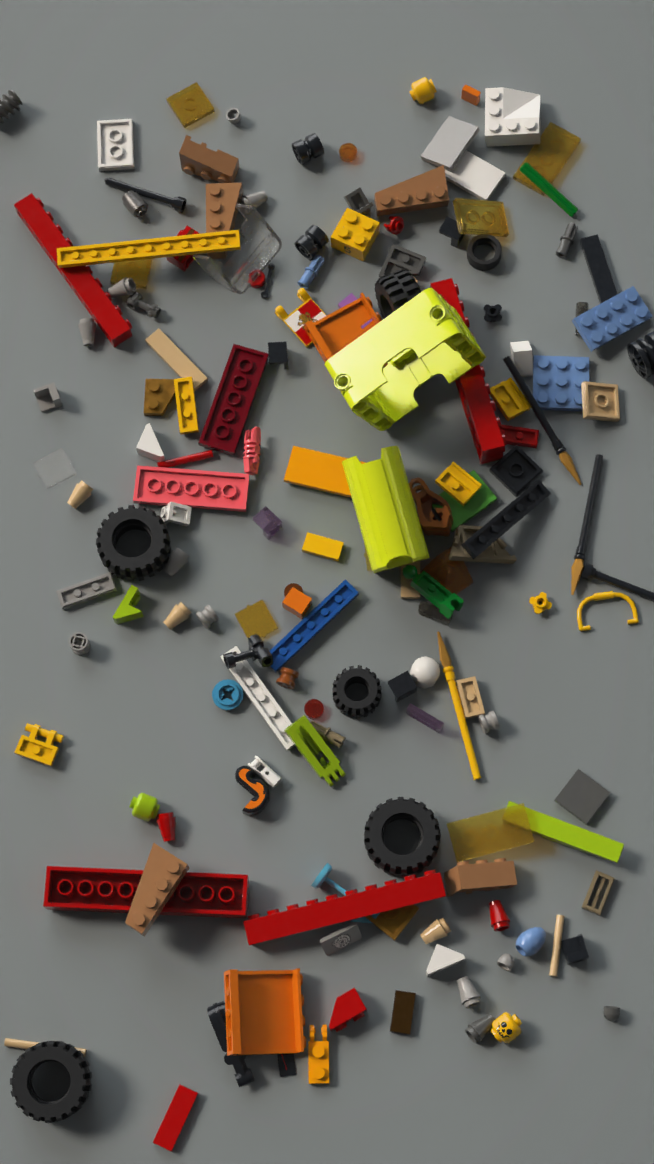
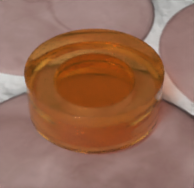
(348, 152)

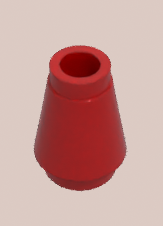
(167, 825)
(498, 916)

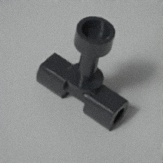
(256, 651)

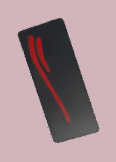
(286, 1065)

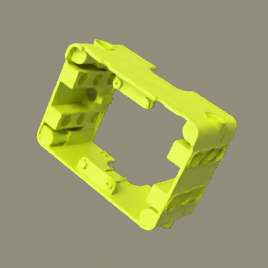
(417, 343)

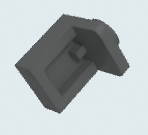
(358, 202)

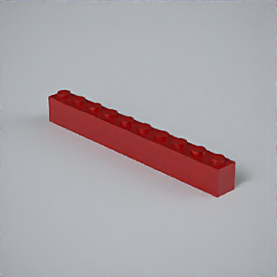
(79, 277)
(344, 908)

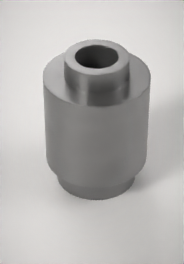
(134, 204)

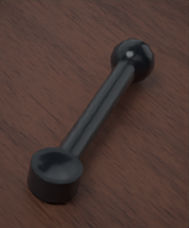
(264, 295)

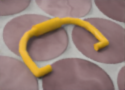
(603, 596)

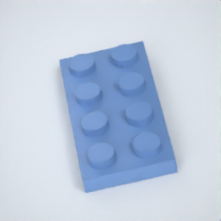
(612, 318)

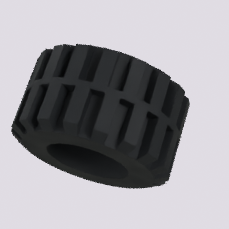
(352, 676)

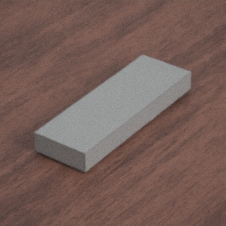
(86, 590)

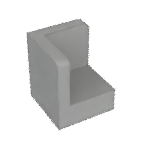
(47, 397)

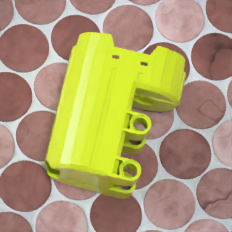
(386, 510)

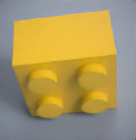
(355, 234)

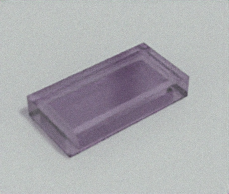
(425, 718)

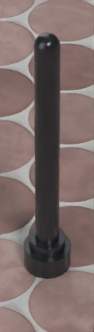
(177, 203)
(590, 572)

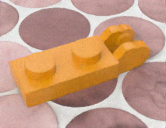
(318, 1057)

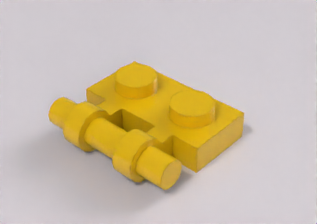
(38, 750)

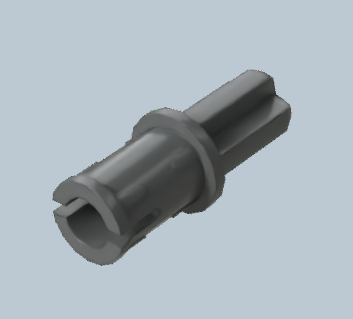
(567, 240)

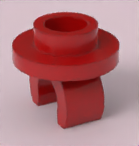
(395, 226)

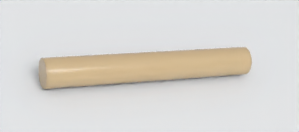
(556, 945)

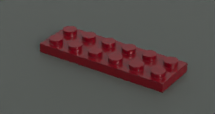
(233, 399)

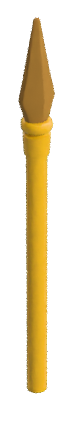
(449, 674)

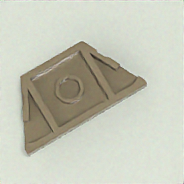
(493, 554)

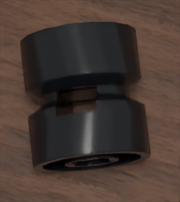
(308, 148)
(311, 242)

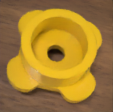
(538, 609)

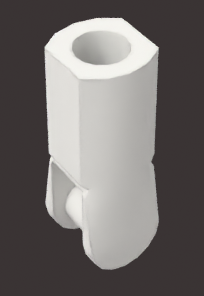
(267, 773)

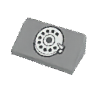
(340, 938)

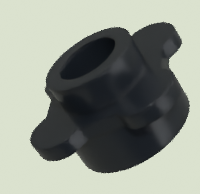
(492, 317)

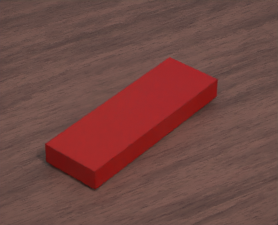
(520, 436)
(175, 1117)

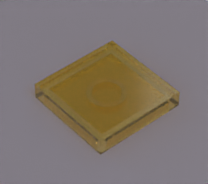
(190, 105)
(137, 270)

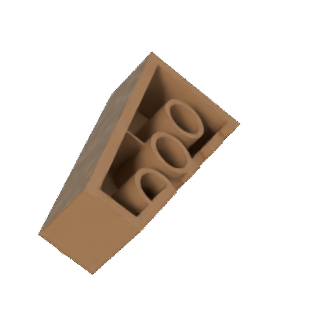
(415, 194)
(157, 884)

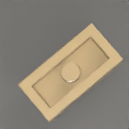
(470, 697)

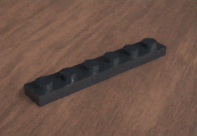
(505, 519)

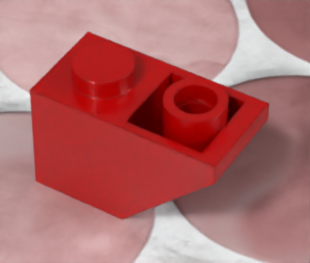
(347, 1007)

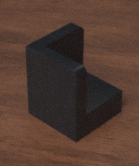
(450, 229)
(278, 353)
(402, 686)
(575, 949)

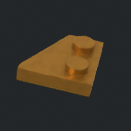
(158, 396)

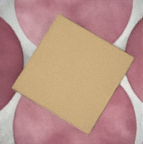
(600, 401)

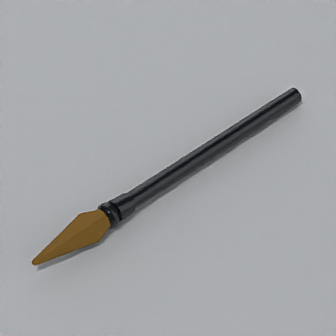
(565, 458)
(578, 564)

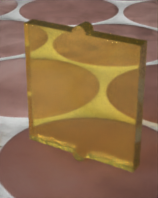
(256, 620)

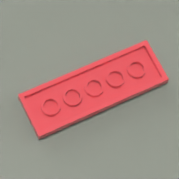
(191, 488)

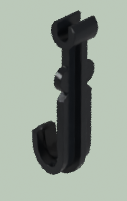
(218, 1020)

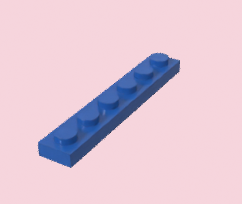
(312, 624)

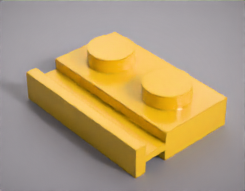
(509, 399)
(458, 483)

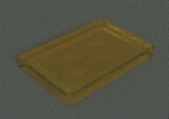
(480, 217)

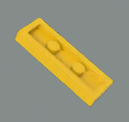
(186, 405)

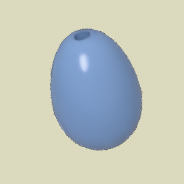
(530, 941)

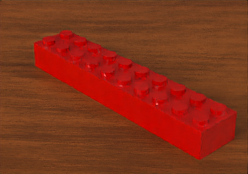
(475, 393)
(115, 889)

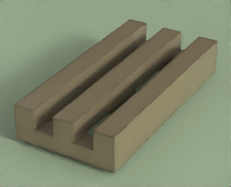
(592, 909)

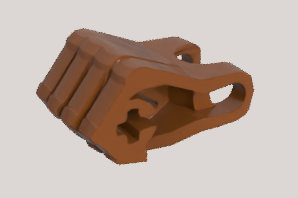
(424, 505)

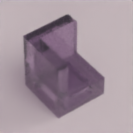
(268, 522)

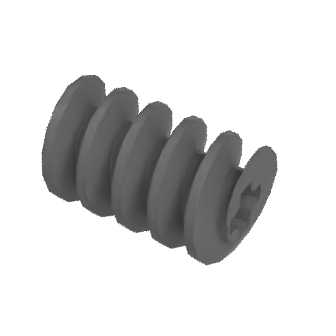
(8, 103)

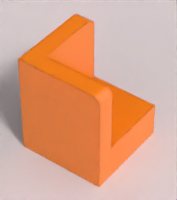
(297, 603)

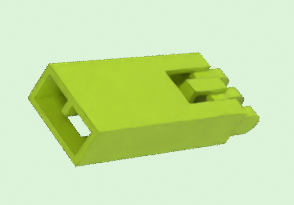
(310, 744)

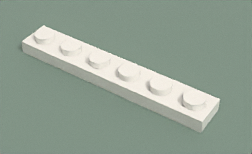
(261, 699)

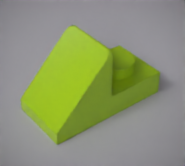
(126, 611)

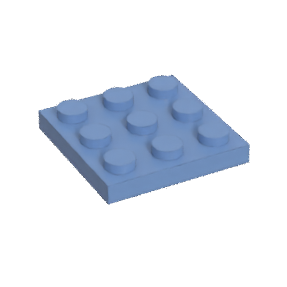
(559, 382)

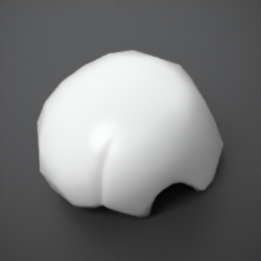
(425, 672)

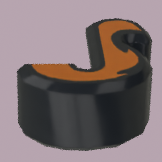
(256, 787)

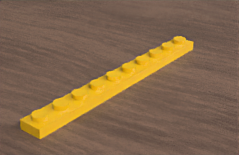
(148, 248)

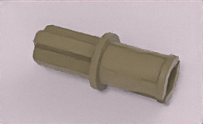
(328, 735)

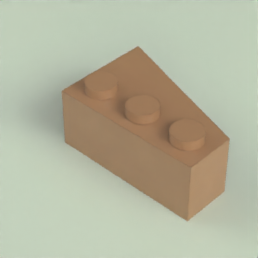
(207, 163)
(480, 876)

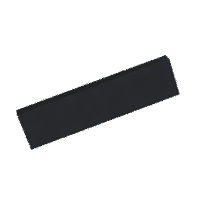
(598, 268)

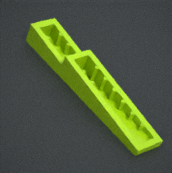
(573, 836)

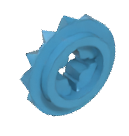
(228, 686)

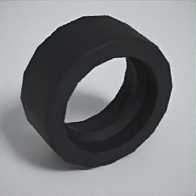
(488, 240)

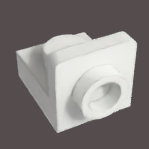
(176, 513)

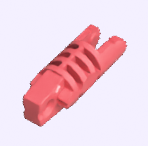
(251, 452)

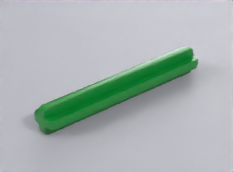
(548, 189)

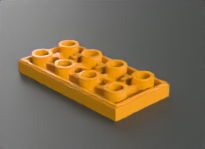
(317, 471)

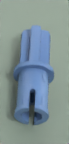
(311, 272)

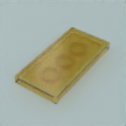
(549, 156)
(490, 832)

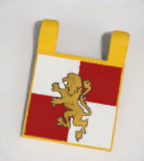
(296, 320)

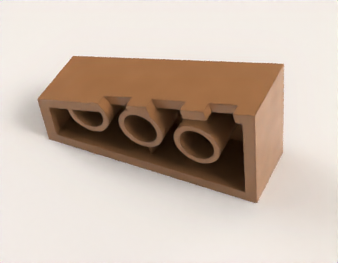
(221, 209)

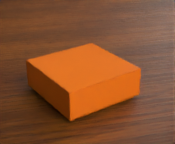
(470, 95)

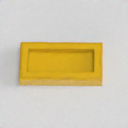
(322, 546)

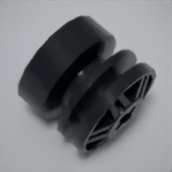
(642, 355)

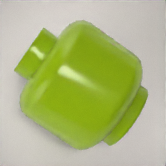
(144, 807)

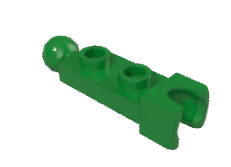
(433, 591)

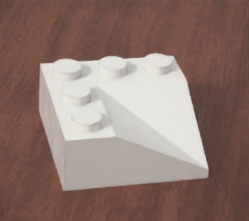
(512, 117)

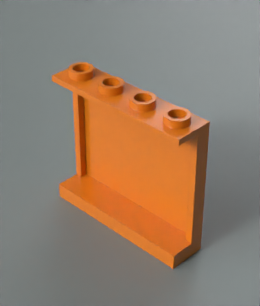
(342, 327)
(264, 1012)

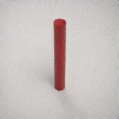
(185, 459)

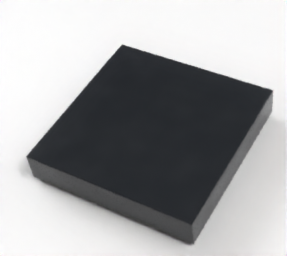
(516, 470)

